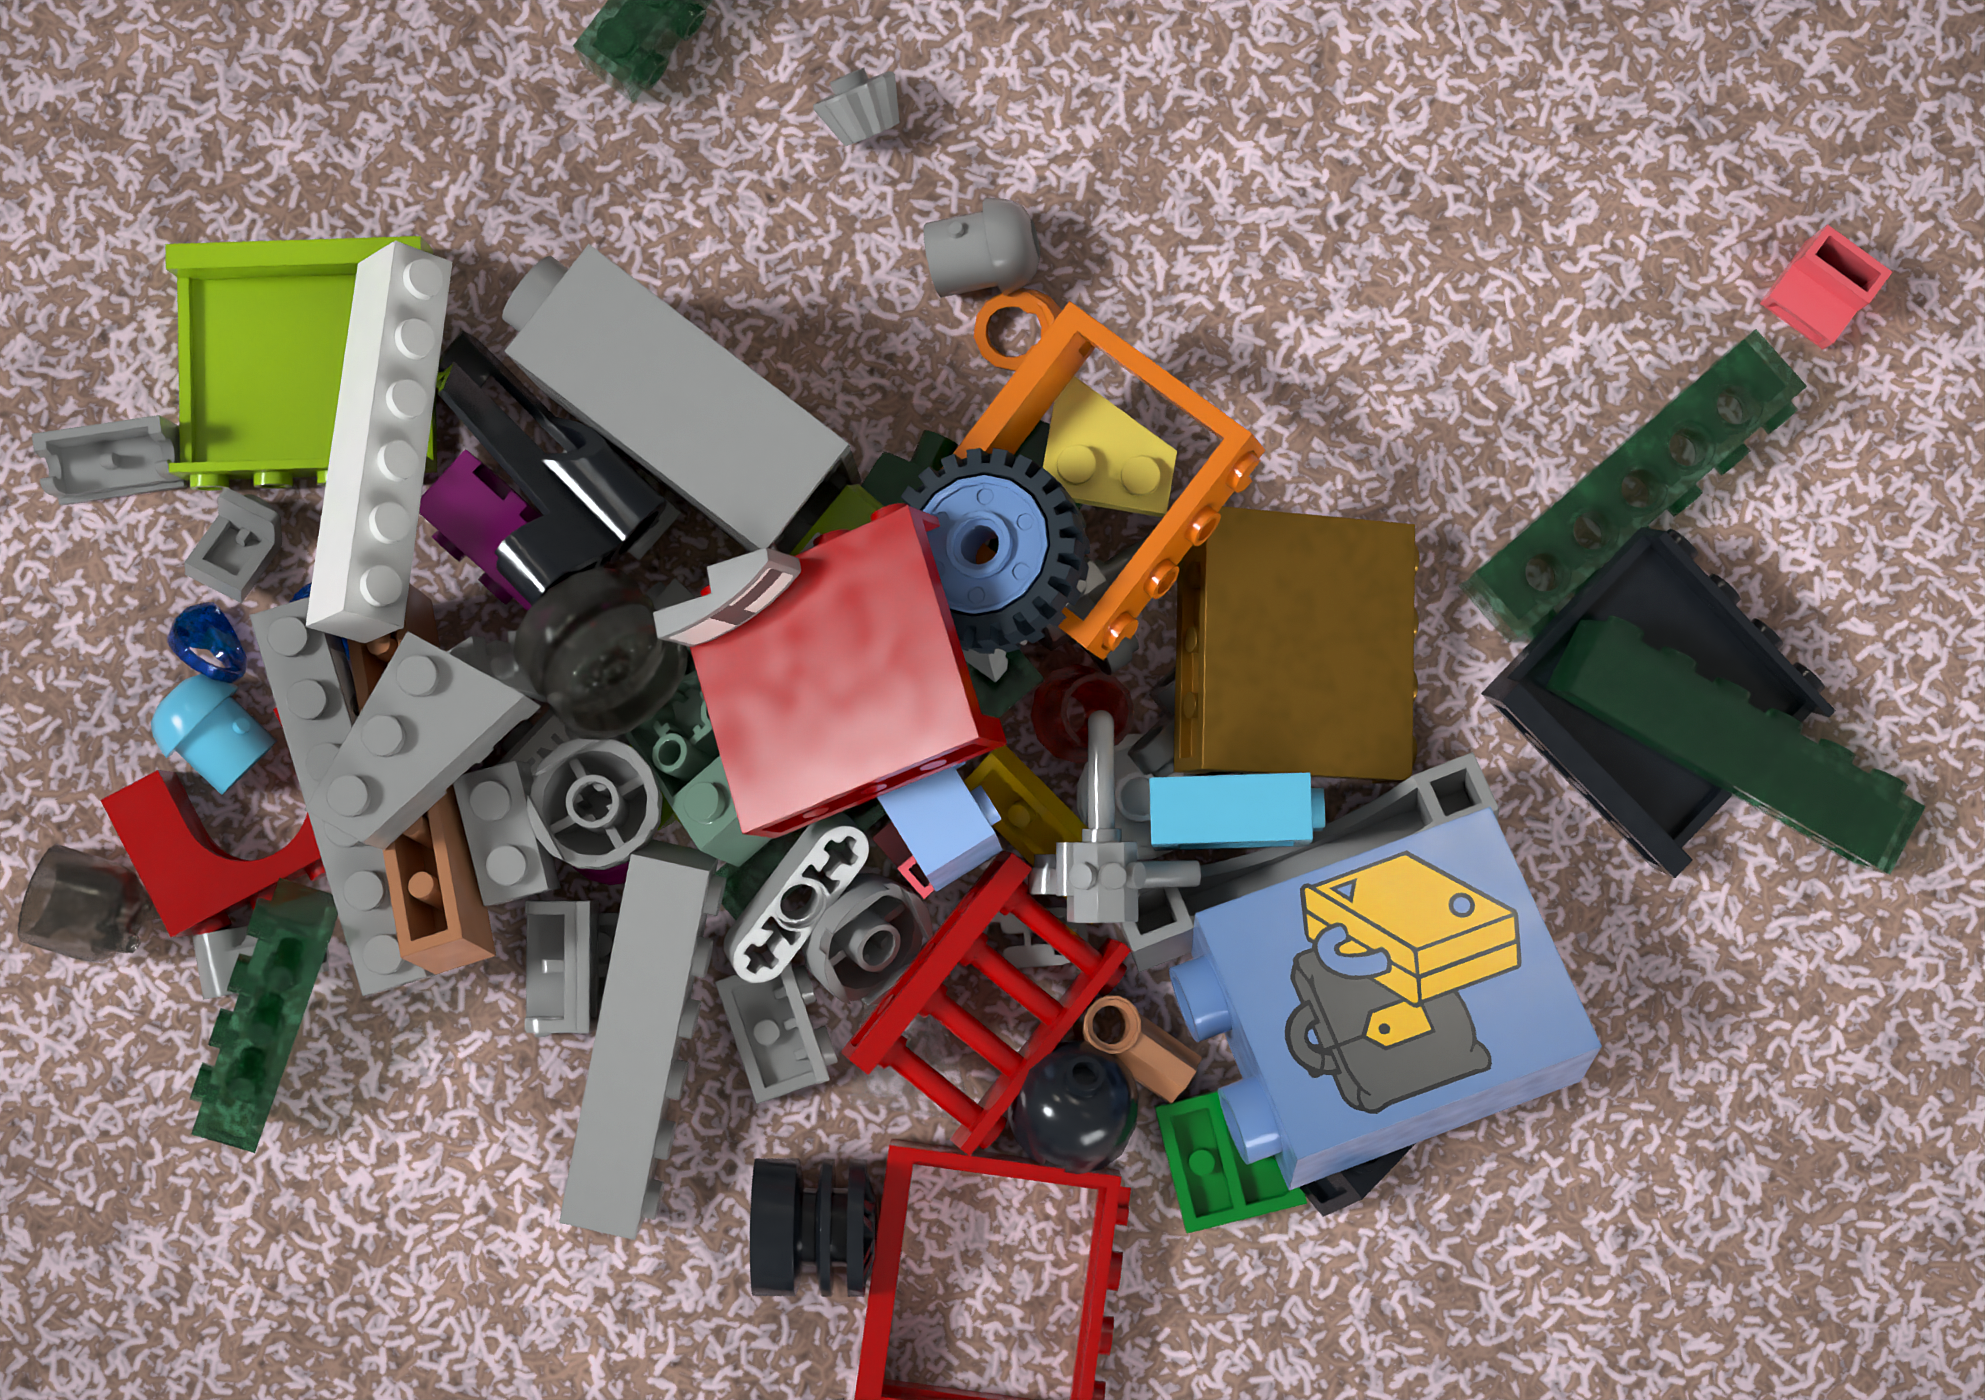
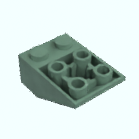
(691, 774)

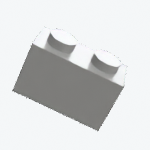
(499, 834)

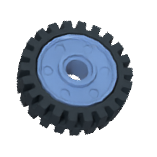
(1036, 555)

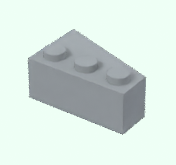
(413, 741)

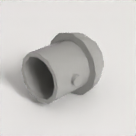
(983, 249)

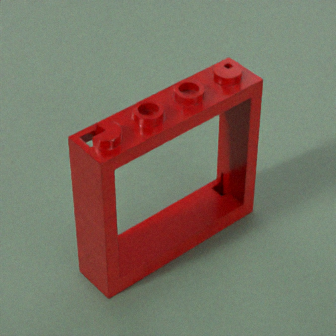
(1102, 1269)

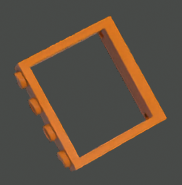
(1189, 519)

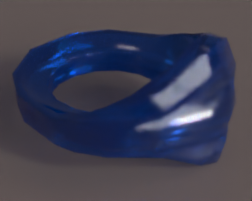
(208, 628)

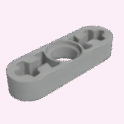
(798, 924)

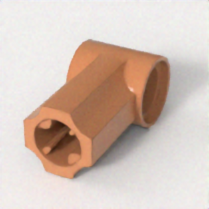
(1146, 1049)

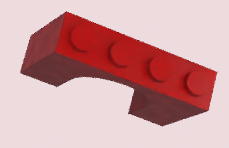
(185, 870)

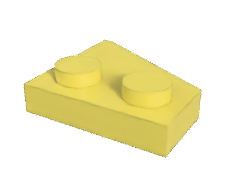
(1107, 455)

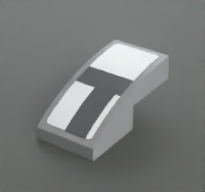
(738, 593)

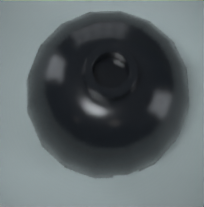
(1076, 1108)

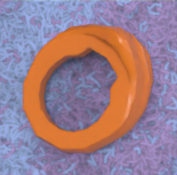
(1028, 300)

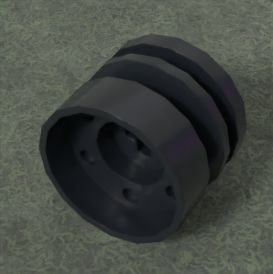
(810, 1227)

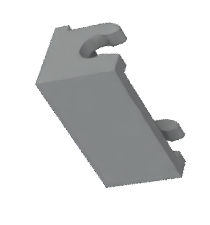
(110, 459)
(562, 966)

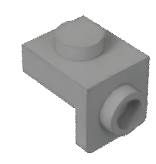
(236, 545)

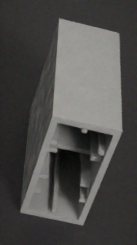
(676, 402)

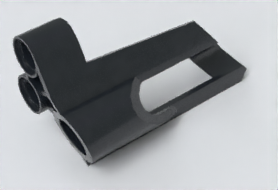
(588, 497)

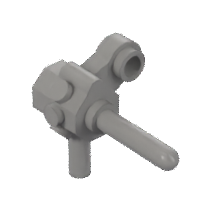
(1102, 870)

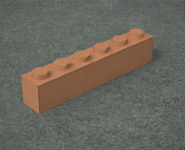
(430, 864)

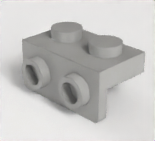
(776, 1033)

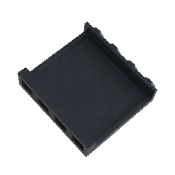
(1678, 607)

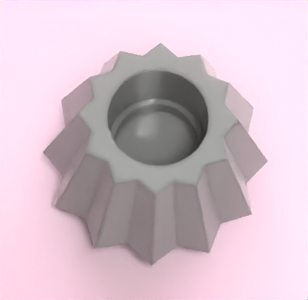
(860, 106)

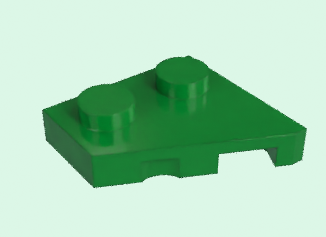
(1208, 1171)

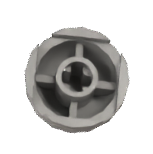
(594, 803)
(867, 939)

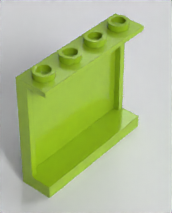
(265, 356)

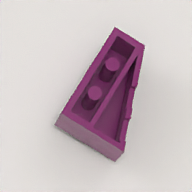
(474, 516)

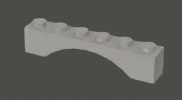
(1413, 806)

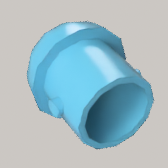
(210, 731)

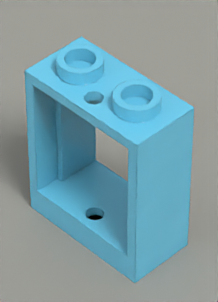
(1235, 811)

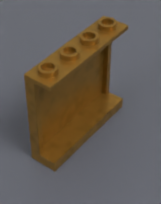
(1297, 647)

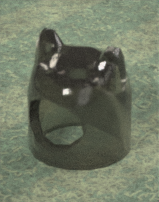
(84, 906)

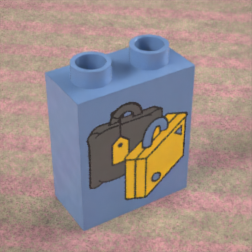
(1383, 1000)

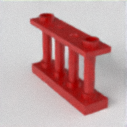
(923, 993)

